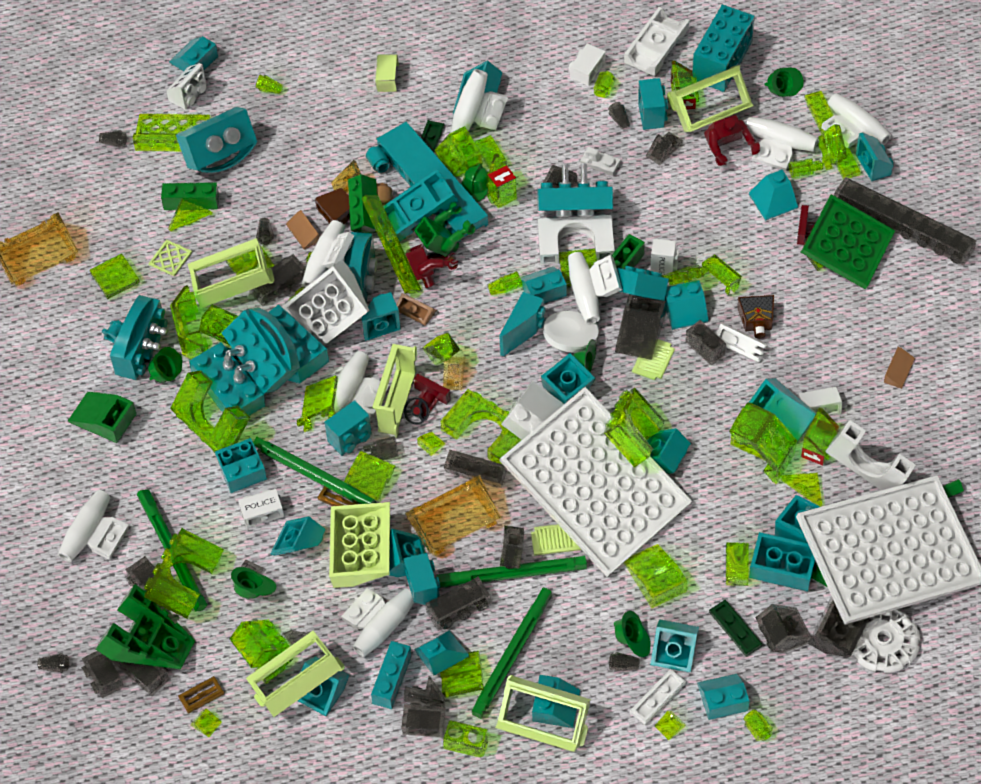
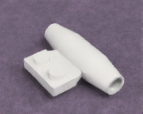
(477, 105)
(854, 121)
(779, 141)
(328, 251)
(591, 283)
(354, 386)
(93, 529)
(376, 618)

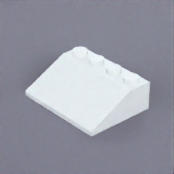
(329, 303)
(531, 410)

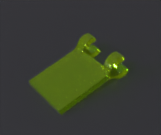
(318, 400)

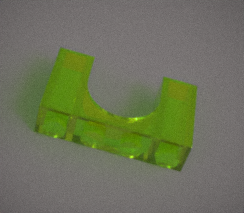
(189, 408)
(472, 408)
(632, 412)
(185, 549)

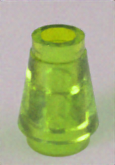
(267, 84)

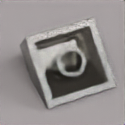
(783, 628)

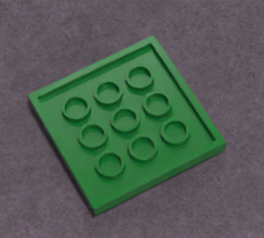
(847, 241)

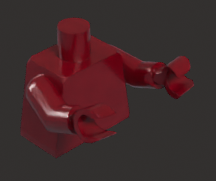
(727, 131)
(424, 265)

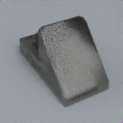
(663, 147)
(426, 697)

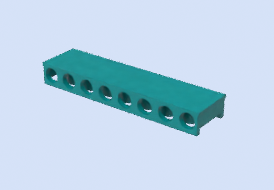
(416, 160)

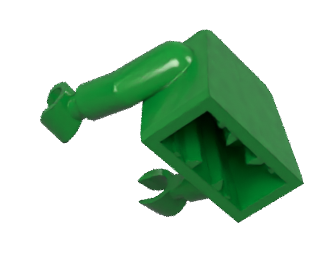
(437, 237)

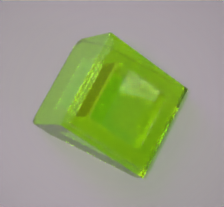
(430, 443)
(206, 722)
(670, 724)

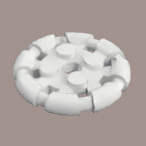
(890, 648)

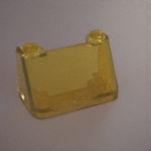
(36, 250)
(453, 515)

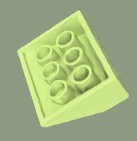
(359, 543)

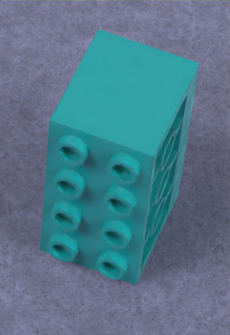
(723, 44)

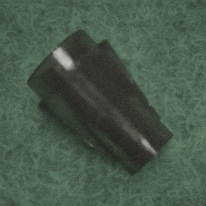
(619, 115)
(113, 138)
(264, 232)
(623, 662)
(54, 663)

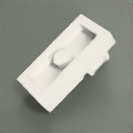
(600, 161)

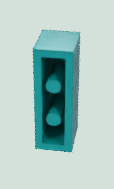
(391, 675)

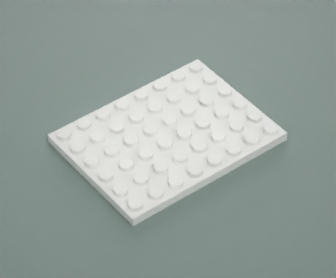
(591, 484)
(890, 549)

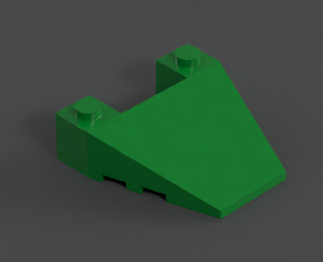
(151, 638)

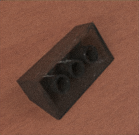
(834, 636)

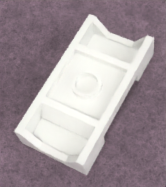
(655, 42)

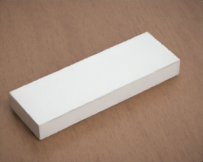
(657, 697)

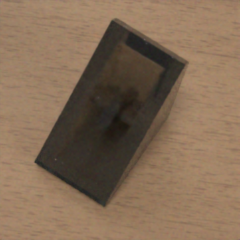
(555, 176)

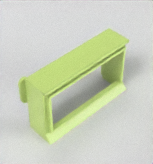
(677, 104)
(236, 284)
(390, 415)
(301, 683)
(551, 694)

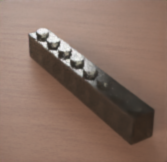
(908, 222)

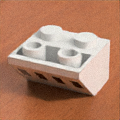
(187, 86)

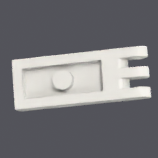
(741, 342)

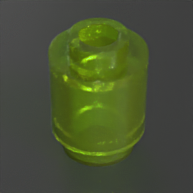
(604, 84)
(758, 725)

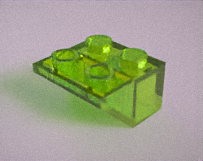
(459, 152)
(215, 321)
(258, 641)

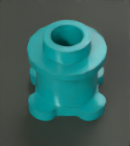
(112, 332)

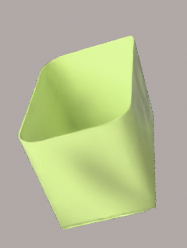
(386, 71)

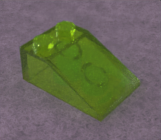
(656, 575)

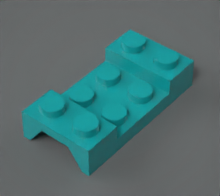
(419, 201)

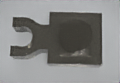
(384, 448)

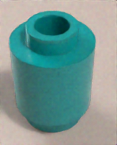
(377, 159)

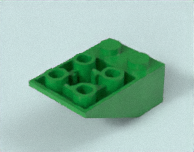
(104, 415)

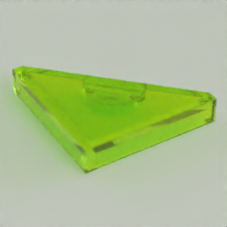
(187, 214)
(806, 485)

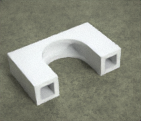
(554, 229)
(882, 475)

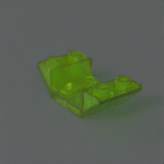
(184, 311)
(767, 436)

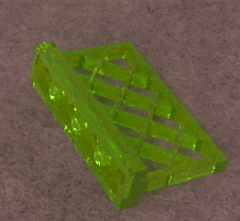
(162, 141)

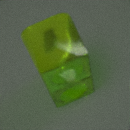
(441, 346)
(737, 564)
(456, 744)

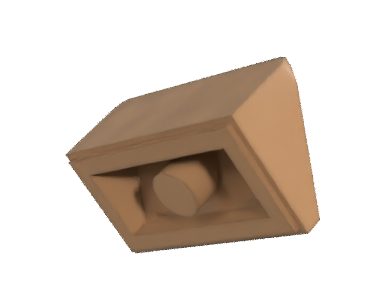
(303, 230)
(415, 309)
(899, 368)

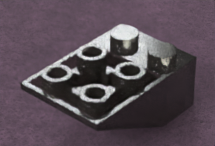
(640, 326)

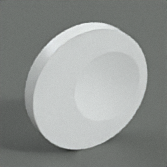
(569, 331)

